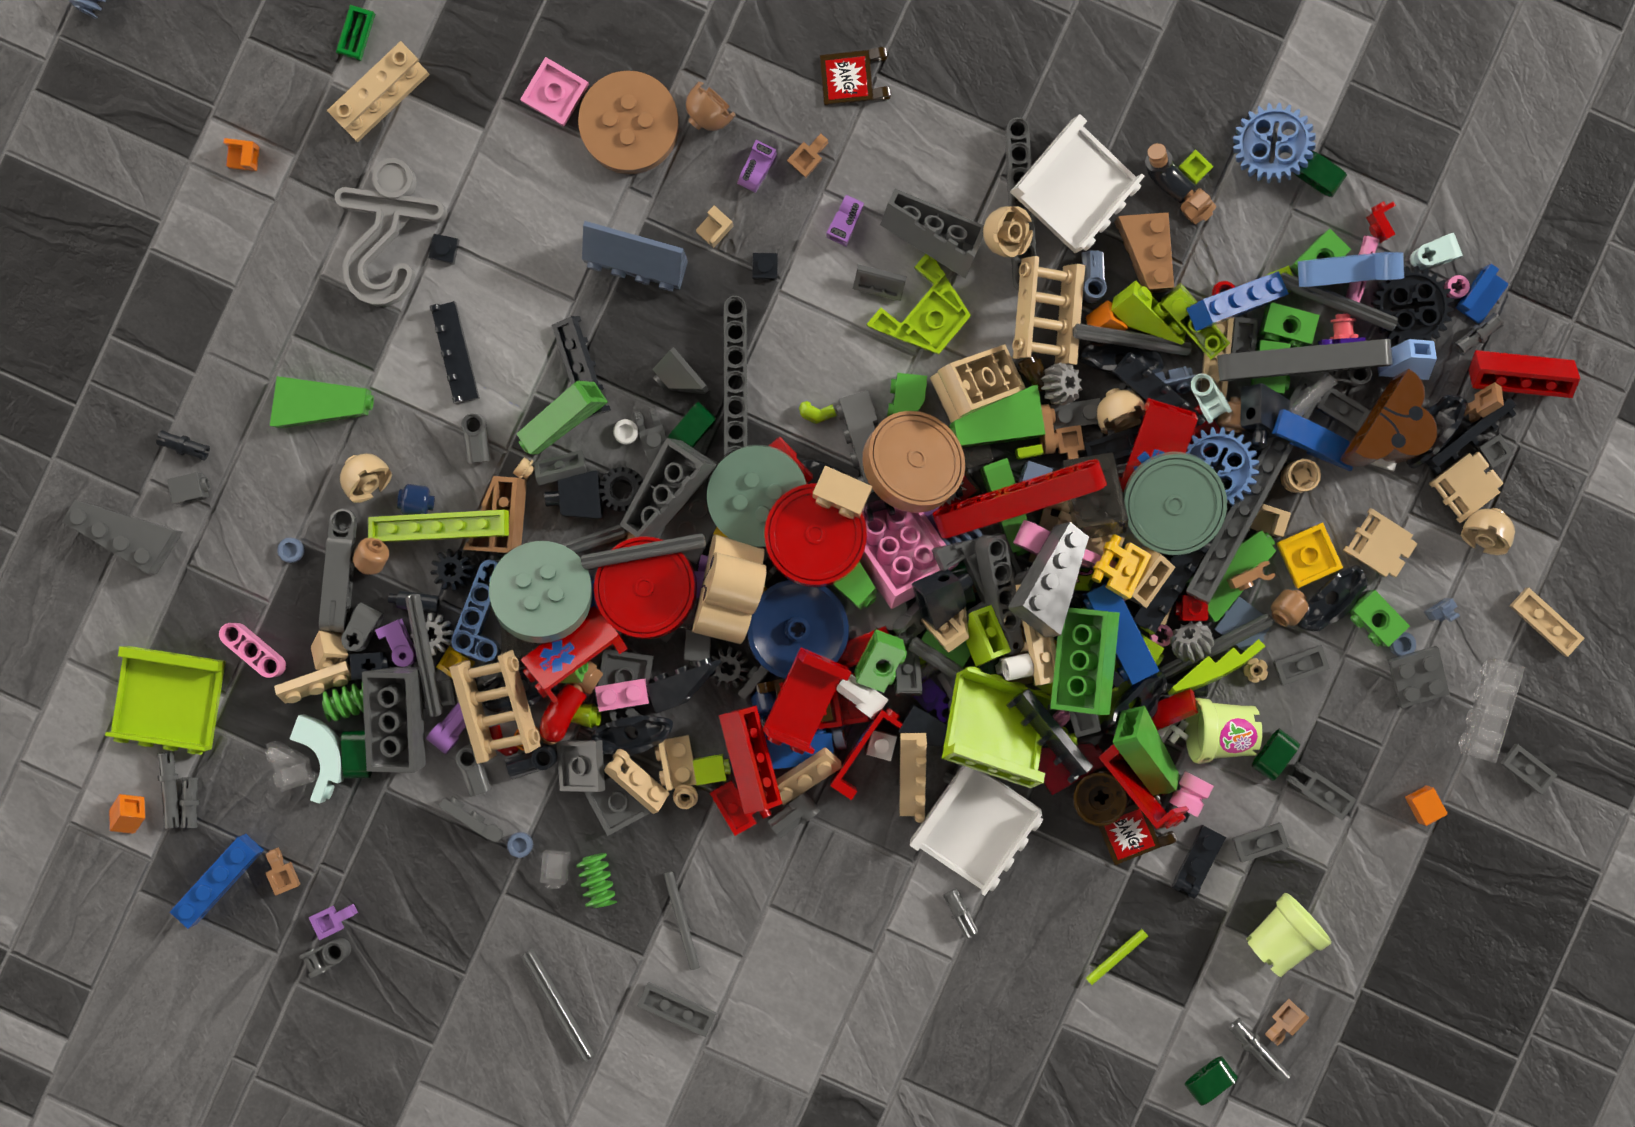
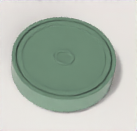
(747, 488)
(1175, 503)
(540, 592)

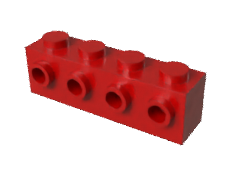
(1524, 373)
(750, 759)

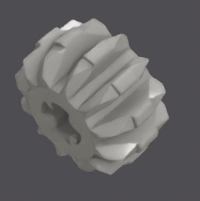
(1061, 384)
(440, 631)
(1191, 641)

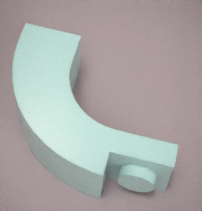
(328, 750)

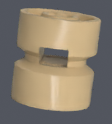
(1300, 476)

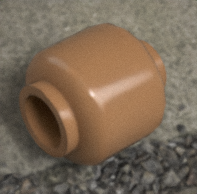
(1231, 420)
(370, 556)
(1289, 607)

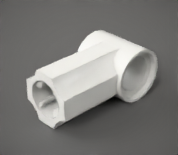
(1015, 667)
(865, 698)

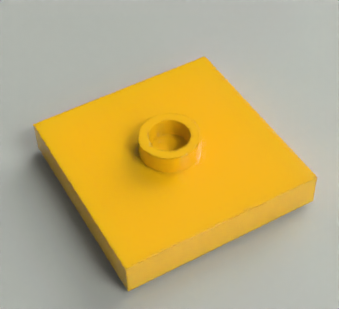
(1309, 555)

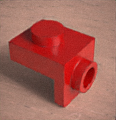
(1379, 224)
(1190, 609)

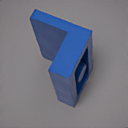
(1482, 294)

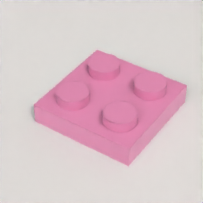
(554, 91)

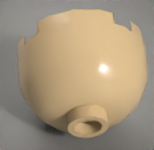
(1008, 231)
(1120, 410)
(363, 475)
(1490, 530)

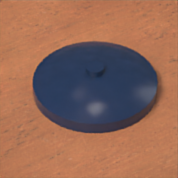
(796, 618)

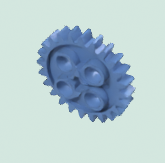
(1251, 140)
(1240, 475)

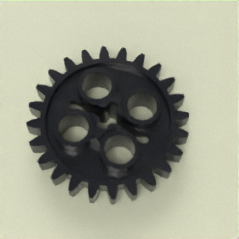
(1408, 286)

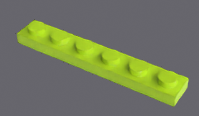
(439, 526)

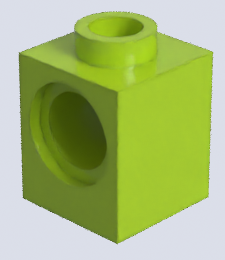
(711, 769)

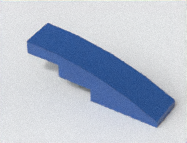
(1312, 438)

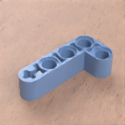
(1351, 269)
(483, 609)

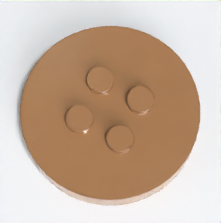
(628, 122)
(913, 461)

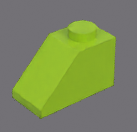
(986, 636)

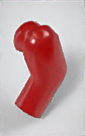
(496, 733)

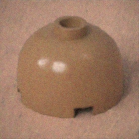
(707, 109)

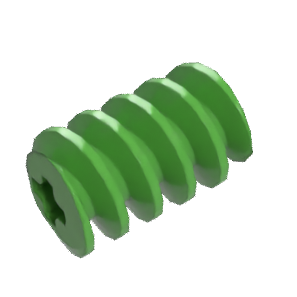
(343, 704)
(596, 881)

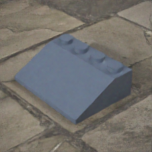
(633, 256)

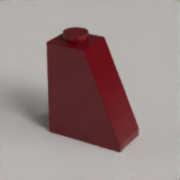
(1056, 776)

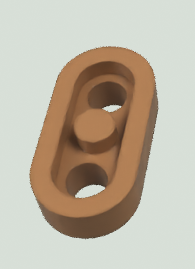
(1049, 440)

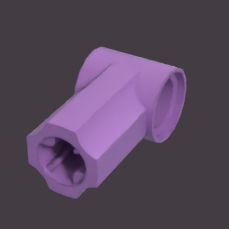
(447, 732)

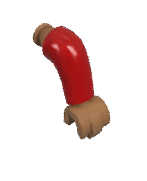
(560, 714)

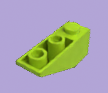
(1144, 313)
(1210, 339)

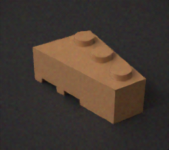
(1149, 247)
(509, 495)

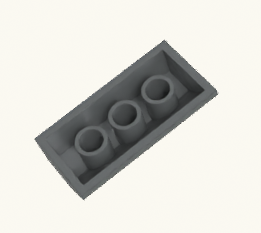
(394, 720)

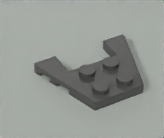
(950, 554)

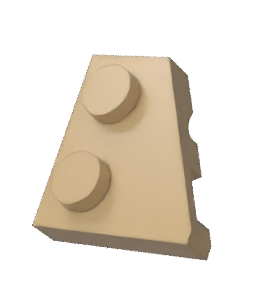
(952, 632)

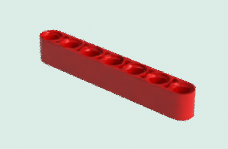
(1019, 498)

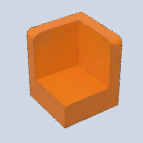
(242, 154)
(1104, 317)
(1426, 805)
(127, 813)

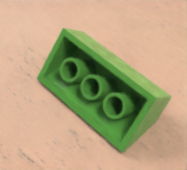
(1085, 662)

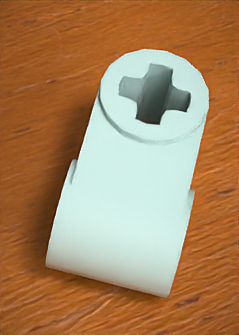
(1438, 252)
(1210, 399)

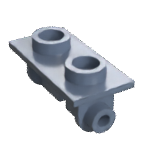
(1179, 379)

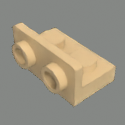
(676, 762)

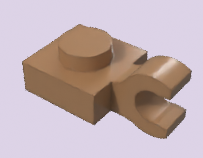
(806, 157)
(1485, 402)
(1070, 441)
(1244, 580)
(281, 876)
(1288, 1019)

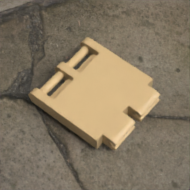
(1467, 485)
(1381, 545)

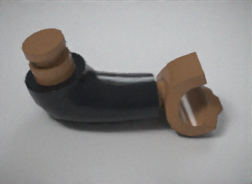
(1172, 181)

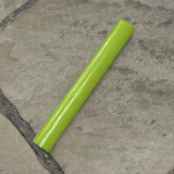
(1116, 957)

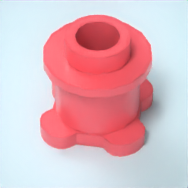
(1343, 326)

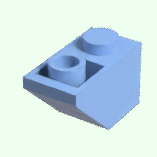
(1412, 355)

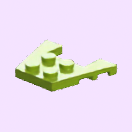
(933, 319)

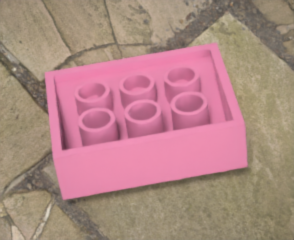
(899, 553)

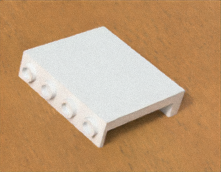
(1076, 186)
(977, 827)

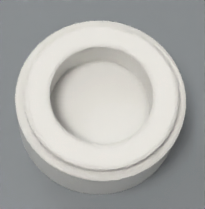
(625, 431)

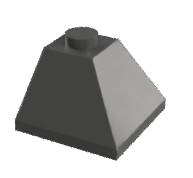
(677, 374)

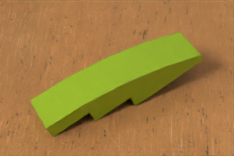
(1209, 671)

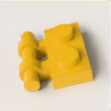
(1127, 571)

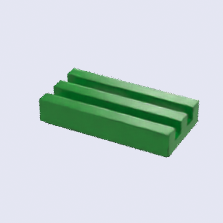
(364, 36)

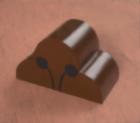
(1395, 426)

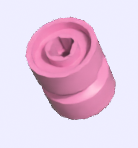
(1191, 793)

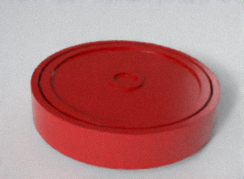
(811, 541)
(647, 594)

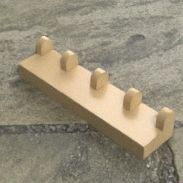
(912, 775)

